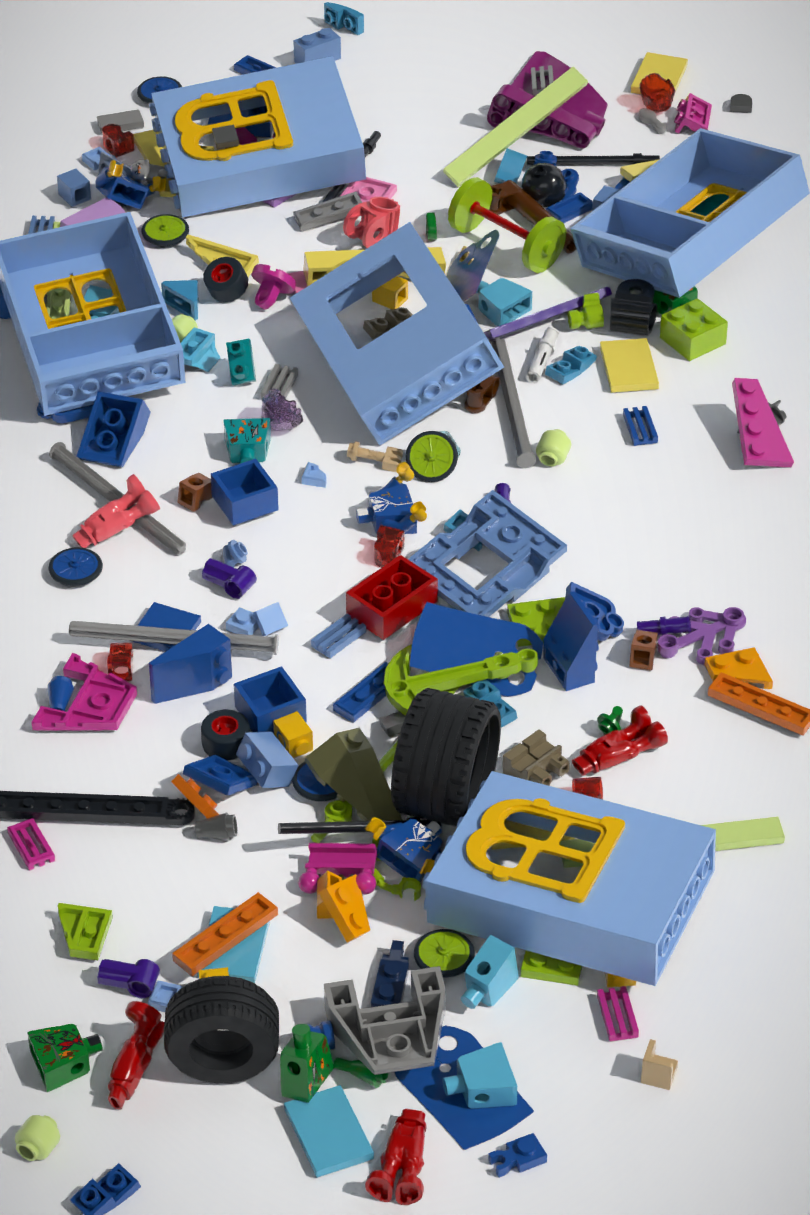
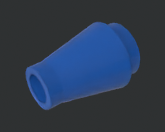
(59, 692)

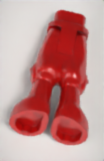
(617, 745)
(135, 1052)
(404, 1152)

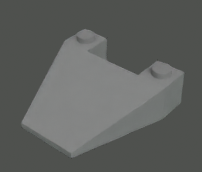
(394, 1034)

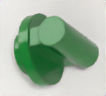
(610, 722)

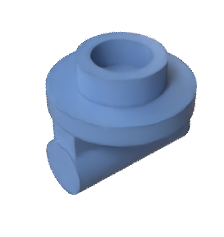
(234, 553)

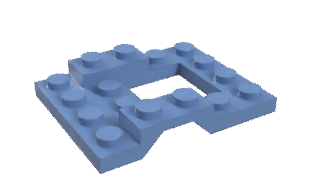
(508, 534)

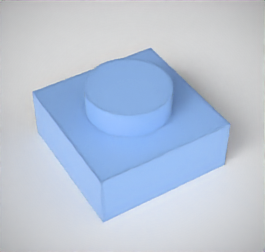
(242, 622)

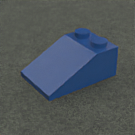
(113, 429)
(191, 666)

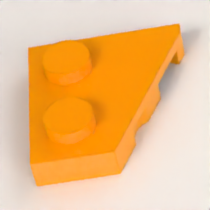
(740, 664)
(347, 908)

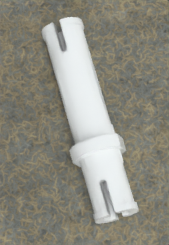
(545, 348)

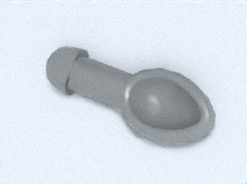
(649, 117)

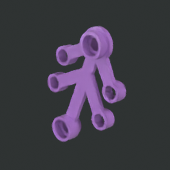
(730, 621)

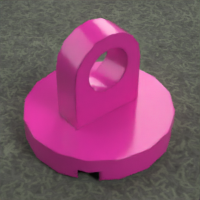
(271, 285)

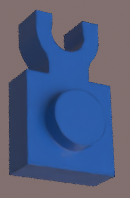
(520, 1153)

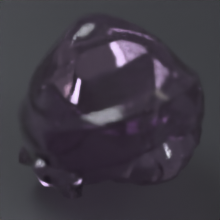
(281, 412)

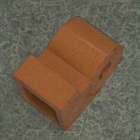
(194, 491)
(643, 650)

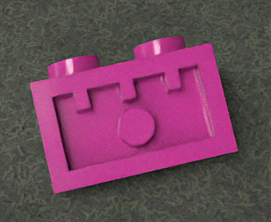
(692, 113)

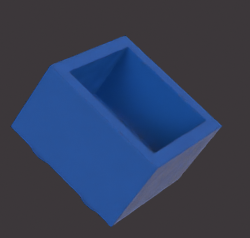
(244, 491)
(268, 698)

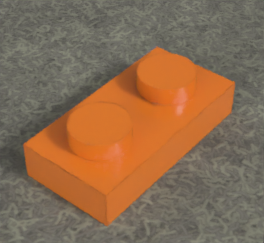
(191, 790)

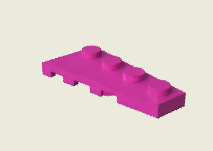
(758, 429)

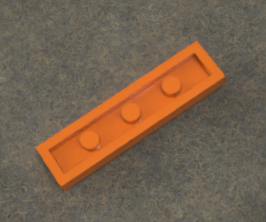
(760, 703)
(225, 934)

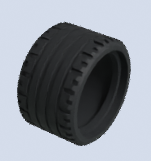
(444, 755)

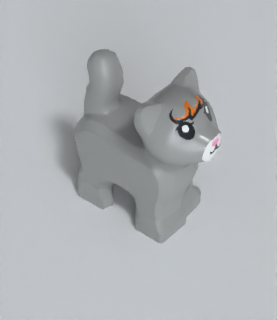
(145, 172)

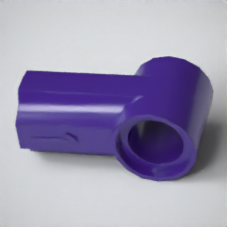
(235, 581)
(136, 978)

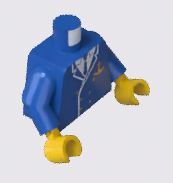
(124, 188)
(393, 505)
(407, 846)

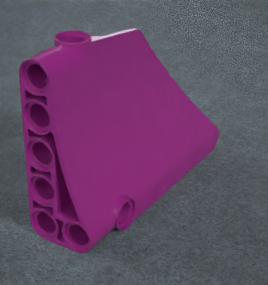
(572, 122)

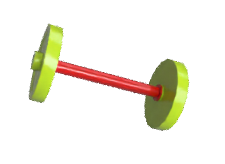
(541, 244)

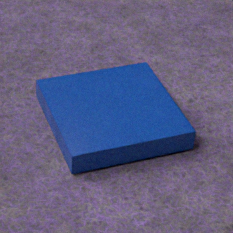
(168, 617)
(220, 775)

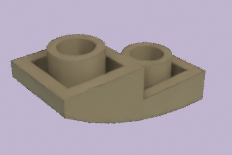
(379, 326)

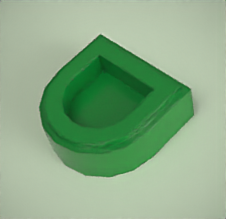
(431, 228)

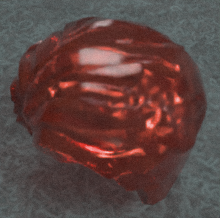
(657, 92)

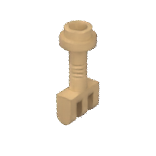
(390, 458)

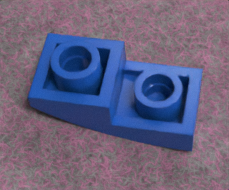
(106, 1194)

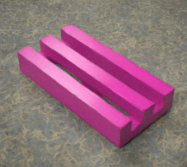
(38, 858)
(614, 996)

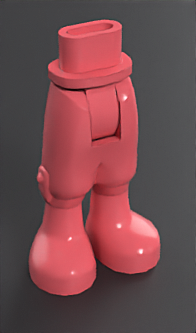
(114, 516)

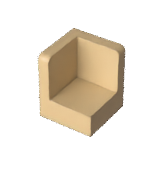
(656, 1069)

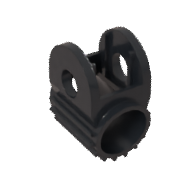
(633, 311)

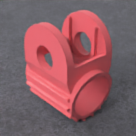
(376, 215)

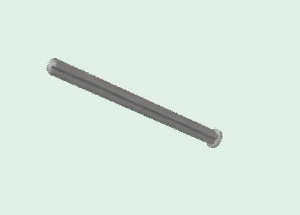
(525, 456)
(107, 490)
(166, 635)

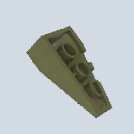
(354, 772)

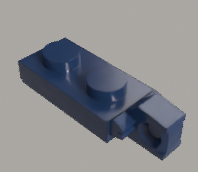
(391, 977)

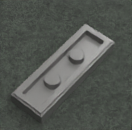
(326, 211)

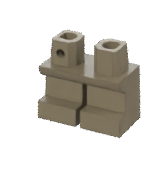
(535, 760)

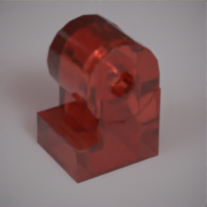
(116, 141)
(388, 545)
(121, 655)

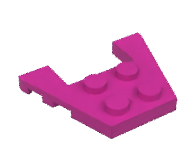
(98, 705)

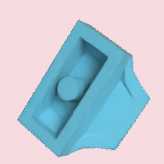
(200, 349)

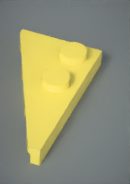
(210, 251)

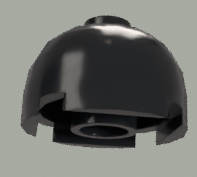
(544, 184)

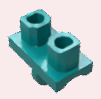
(241, 361)

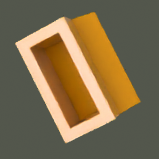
(323, 882)

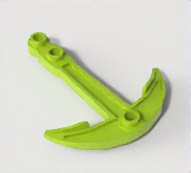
(403, 688)

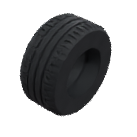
(221, 1029)

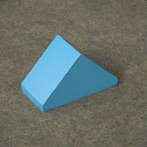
(182, 296)

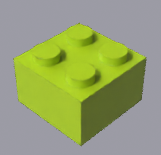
(693, 329)

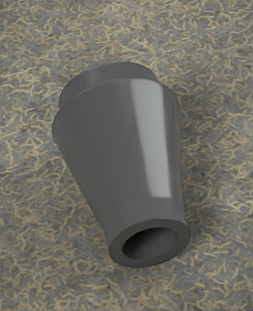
(218, 827)

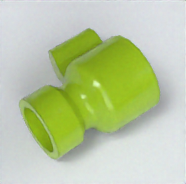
(591, 314)

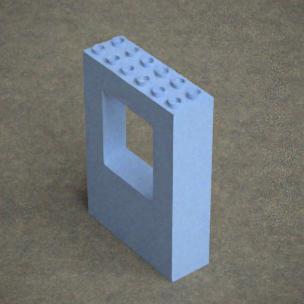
(414, 363)

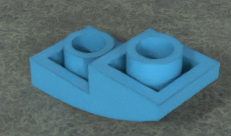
(343, 16)
(510, 166)
(573, 364)
(486, 691)

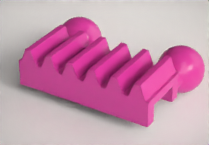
(340, 859)

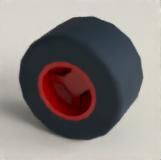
(225, 279)
(223, 733)

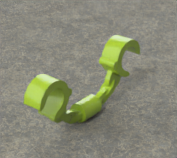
(397, 889)

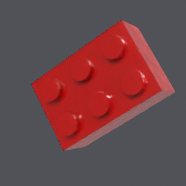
(391, 596)

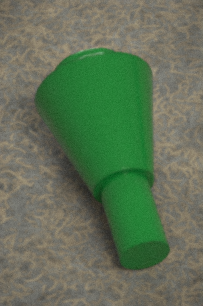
(360, 1071)

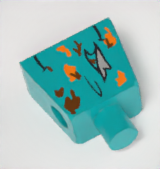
(247, 439)

